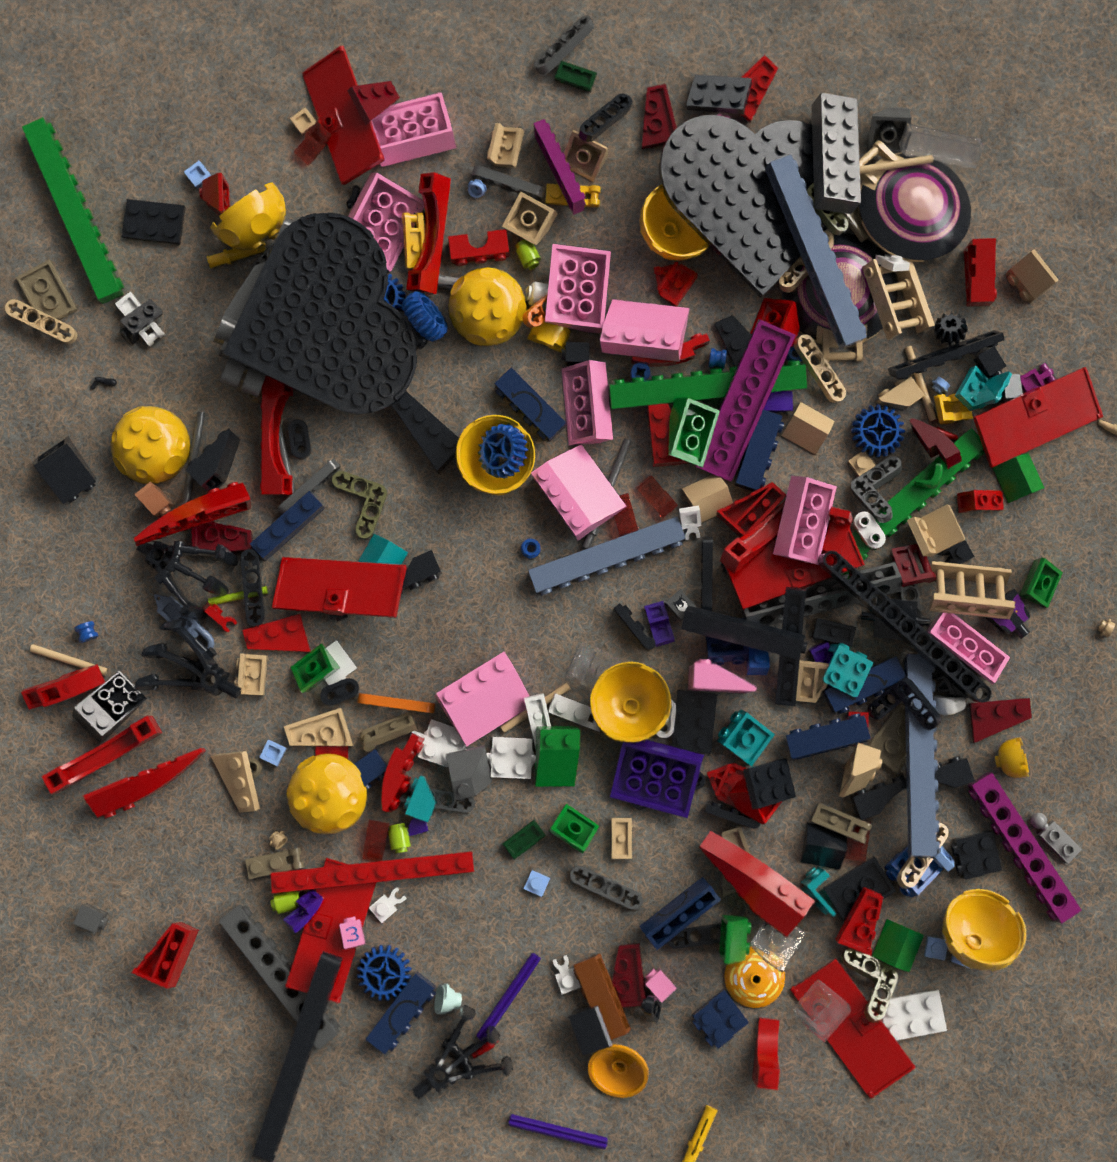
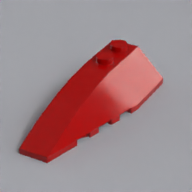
(202, 510)
(133, 789)
(761, 887)

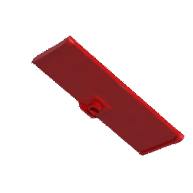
(352, 142)
(1037, 416)
(770, 574)
(339, 587)
(324, 933)
(863, 1046)

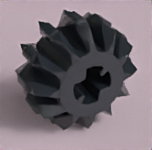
(950, 328)

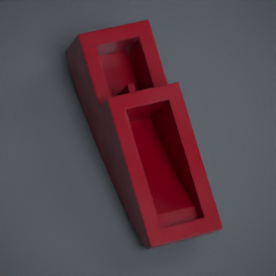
(936, 443)

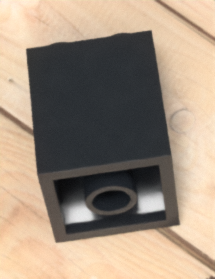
(65, 471)

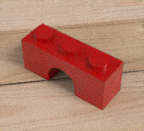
(495, 248)

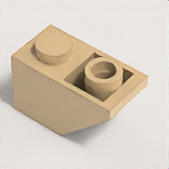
(902, 396)

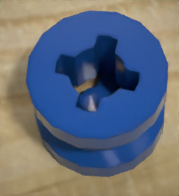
(717, 358)
(641, 366)
(86, 632)

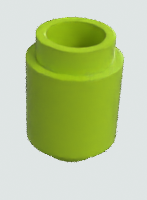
(528, 254)
(399, 838)
(285, 902)

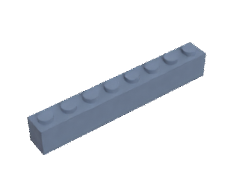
(606, 555)

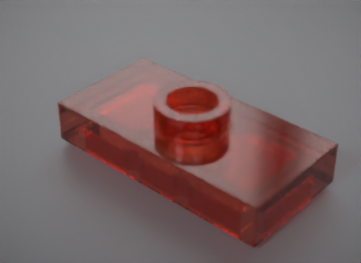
(625, 519)
(857, 850)

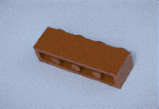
(600, 992)

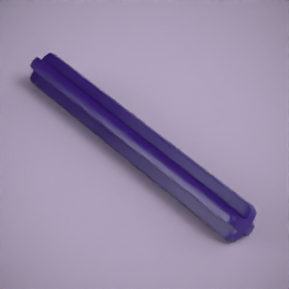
(510, 994)
(557, 1131)

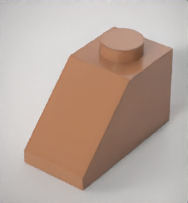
(154, 500)

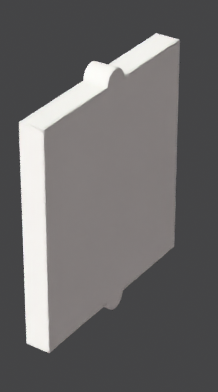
(344, 662)

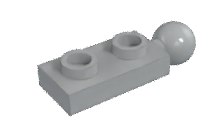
(1055, 838)

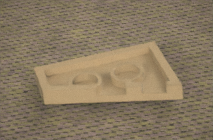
(320, 730)
(238, 779)

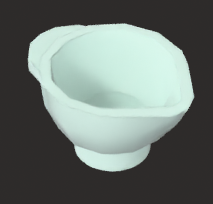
(446, 999)

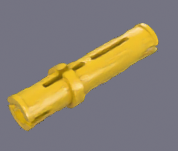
(228, 256)
(709, 1113)

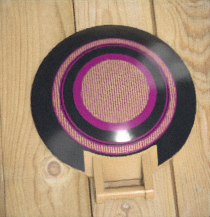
(913, 209)
(850, 258)

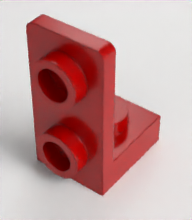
(980, 500)
(837, 530)

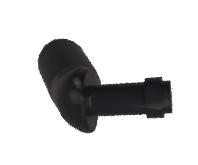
(355, 193)
(106, 381)

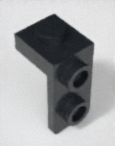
(139, 319)

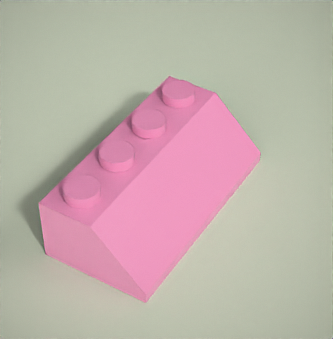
(587, 403)
(804, 519)
(968, 645)

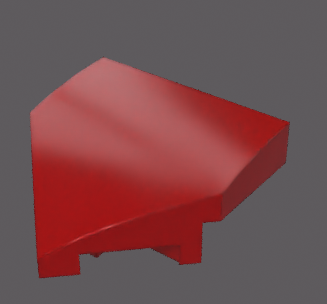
(674, 282)
(724, 779)

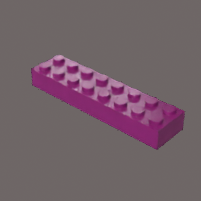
(559, 167)

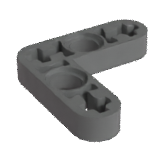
(871, 485)

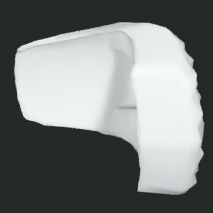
(949, 705)

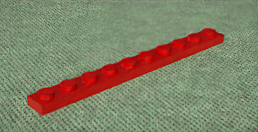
(372, 872)

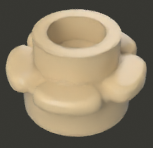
(1106, 628)
(277, 839)

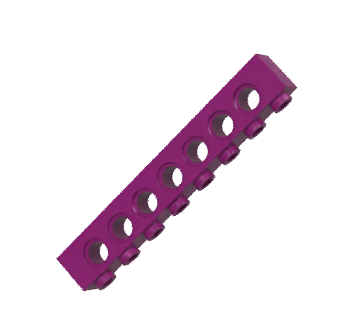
(1067, 905)

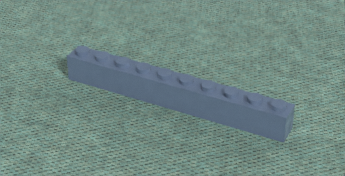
(815, 251)
(921, 766)

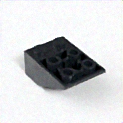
(215, 462)
(108, 707)

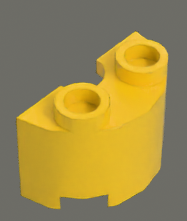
(550, 335)
(950, 409)

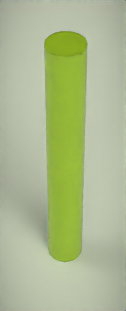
(234, 596)

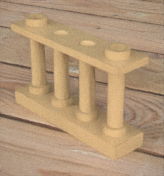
(913, 294)
(969, 605)

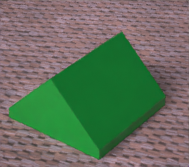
(1018, 477)
(1041, 582)
(314, 668)
(574, 828)
(897, 945)

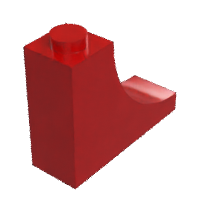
(766, 1065)

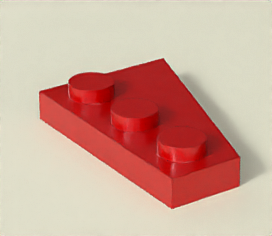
(762, 75)
(278, 635)
(860, 923)

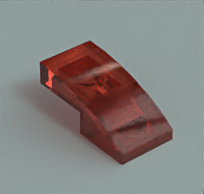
(313, 144)
(656, 496)
(375, 840)

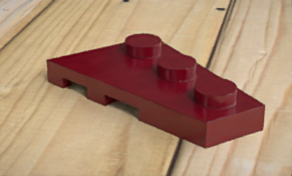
(373, 98)
(658, 117)
(212, 533)
(997, 716)
(629, 976)

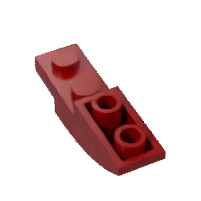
(687, 354)
(63, 687)
(395, 779)

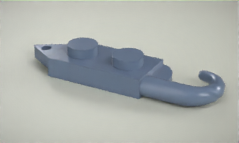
(170, 608)

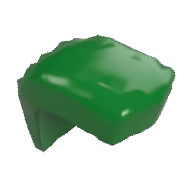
(935, 481)

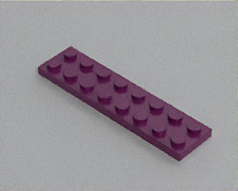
(746, 398)

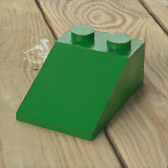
(691, 430)
(556, 755)
(734, 938)

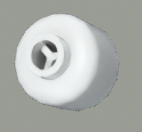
(535, 292)

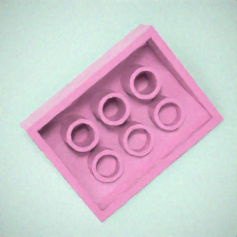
(414, 129)
(381, 210)
(577, 288)
(644, 330)
(578, 491)
(713, 678)
(483, 699)

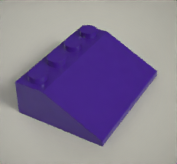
(657, 776)

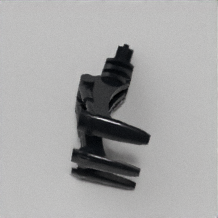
(171, 562)
(201, 670)
(468, 1072)

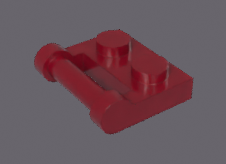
(908, 567)

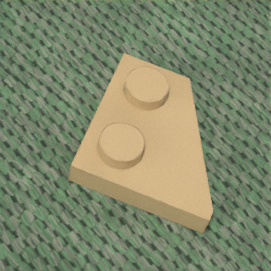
(810, 681)

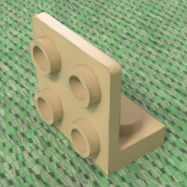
(936, 531)

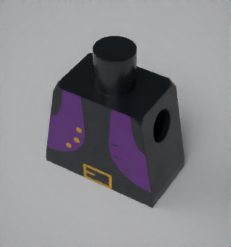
(1017, 618)

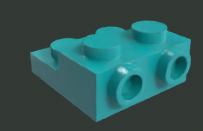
(745, 737)

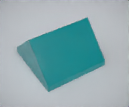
(383, 551)

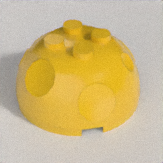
(252, 220)
(667, 231)
(487, 306)
(150, 444)
(468, 458)
(630, 702)
(326, 794)
(983, 930)

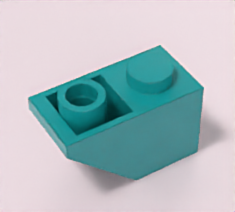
(422, 801)

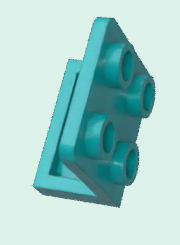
(980, 391)
(847, 669)
(815, 878)

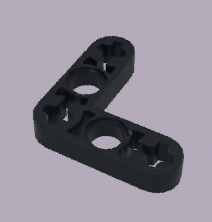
(902, 696)

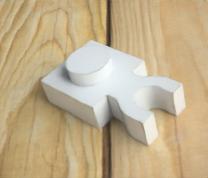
(893, 262)
(690, 520)
(385, 906)
(566, 978)

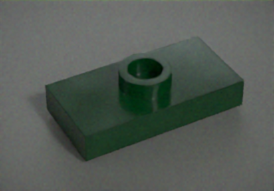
(575, 76)
(524, 839)

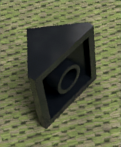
(823, 847)
(589, 1029)

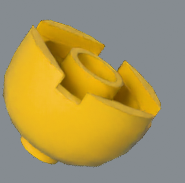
(1012, 758)

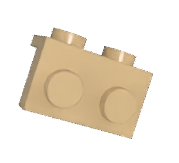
(505, 146)
(251, 674)

